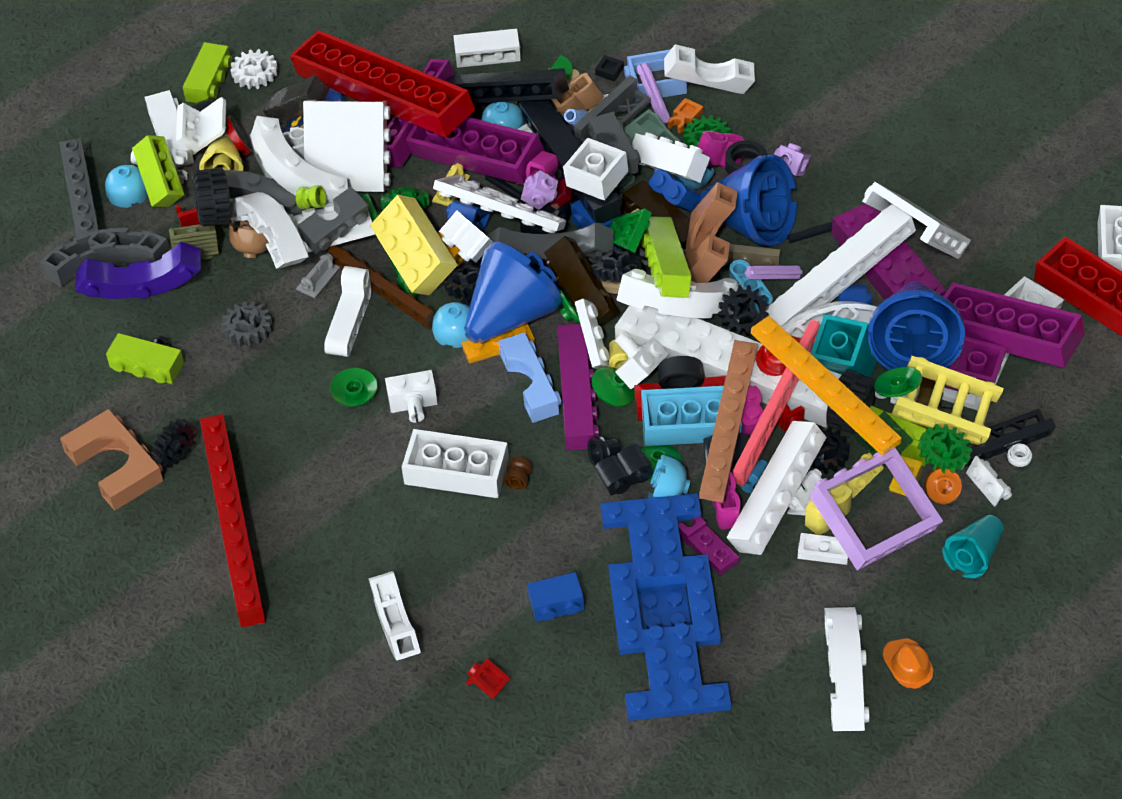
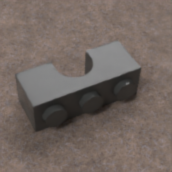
(610, 131)
(321, 233)

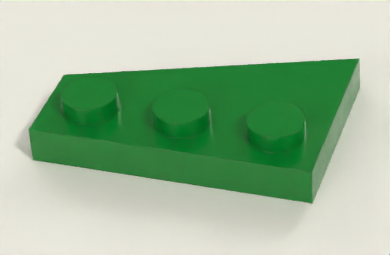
(630, 228)

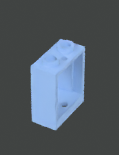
(656, 62)

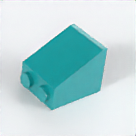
(844, 346)

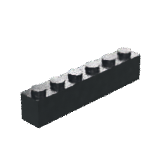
(513, 85)

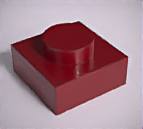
(563, 196)

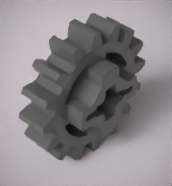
(246, 323)

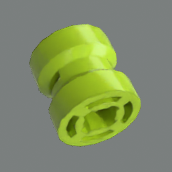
(310, 197)

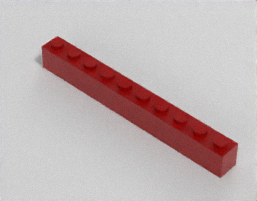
(232, 521)

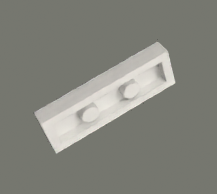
(592, 333)

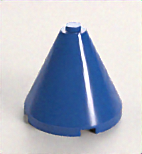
(763, 200)
(507, 294)
(918, 325)

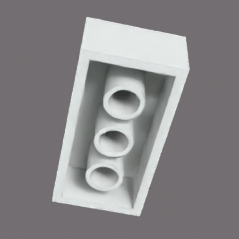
(455, 463)

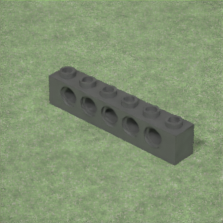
(79, 186)

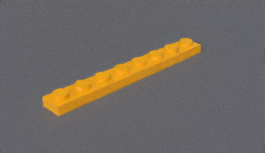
(826, 386)

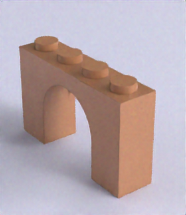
(705, 251)
(109, 433)

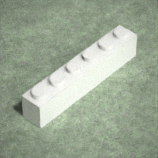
(776, 487)

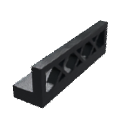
(1024, 435)

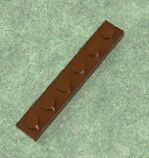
(388, 290)

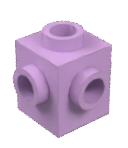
(794, 158)
(539, 190)

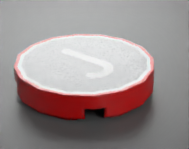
(238, 136)

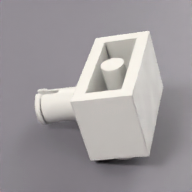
(640, 360)
(411, 393)

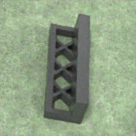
(616, 101)

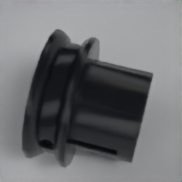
(602, 448)

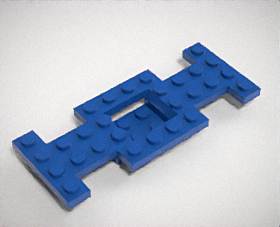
(654, 607)

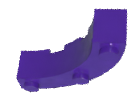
(139, 278)

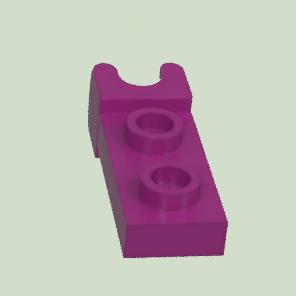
(705, 541)

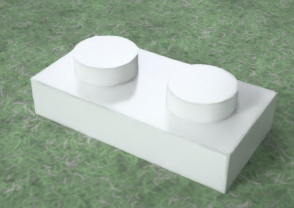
(821, 549)

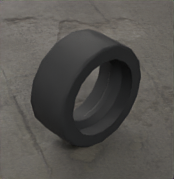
(742, 149)
(680, 372)

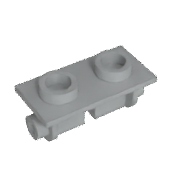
(318, 276)

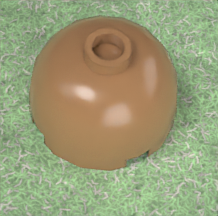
(247, 240)

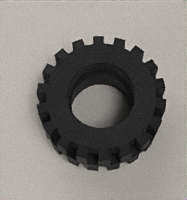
(212, 196)
(863, 388)

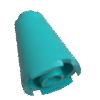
(973, 546)

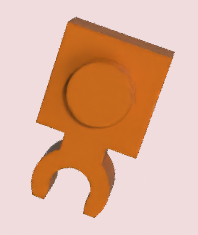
(685, 113)

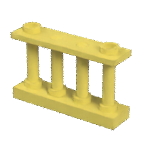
(929, 415)

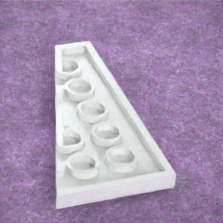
(494, 200)

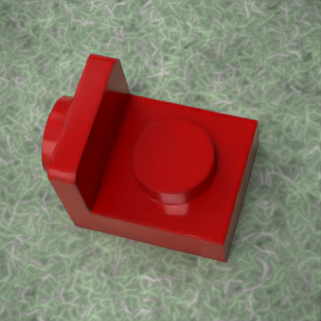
(788, 416)
(487, 677)

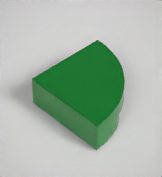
(563, 62)

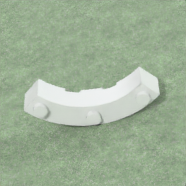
(287, 166)
(272, 220)
(639, 291)
(845, 309)
(845, 669)

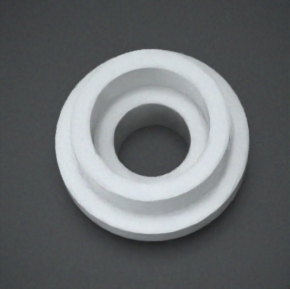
(1019, 449)

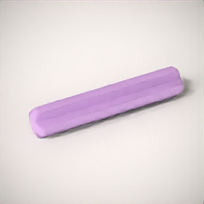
(653, 92)
(773, 272)

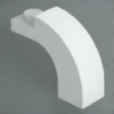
(393, 617)

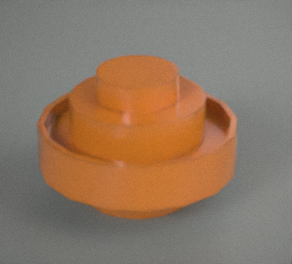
(942, 487)

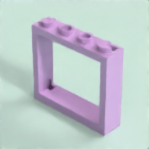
(843, 531)

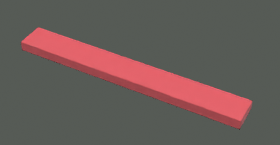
(771, 413)

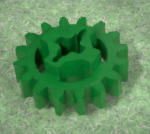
(694, 130)
(421, 196)
(944, 448)

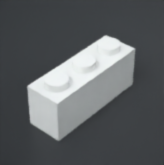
(487, 48)

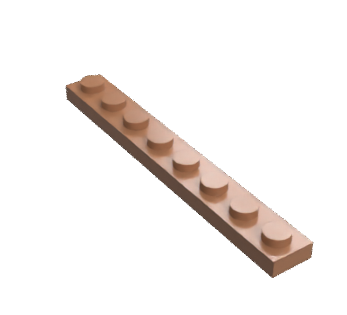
(728, 421)

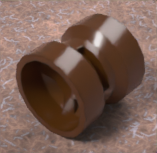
(518, 471)

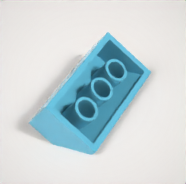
(680, 414)

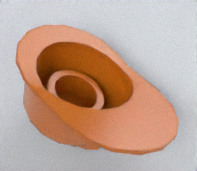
(908, 663)

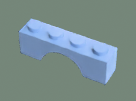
(520, 356)

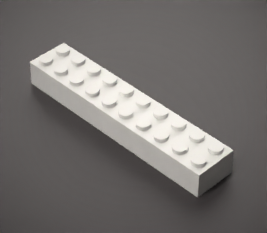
(713, 347)

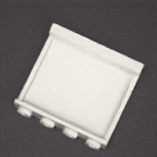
(349, 141)
(936, 234)

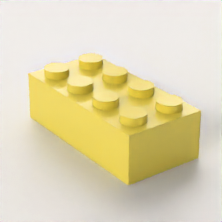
(413, 245)

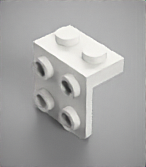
(198, 128)

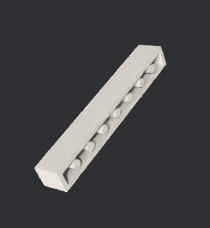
(844, 264)

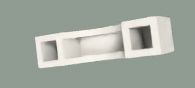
(729, 76)

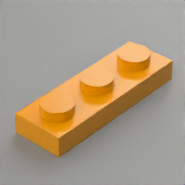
(490, 348)

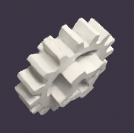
(254, 69)

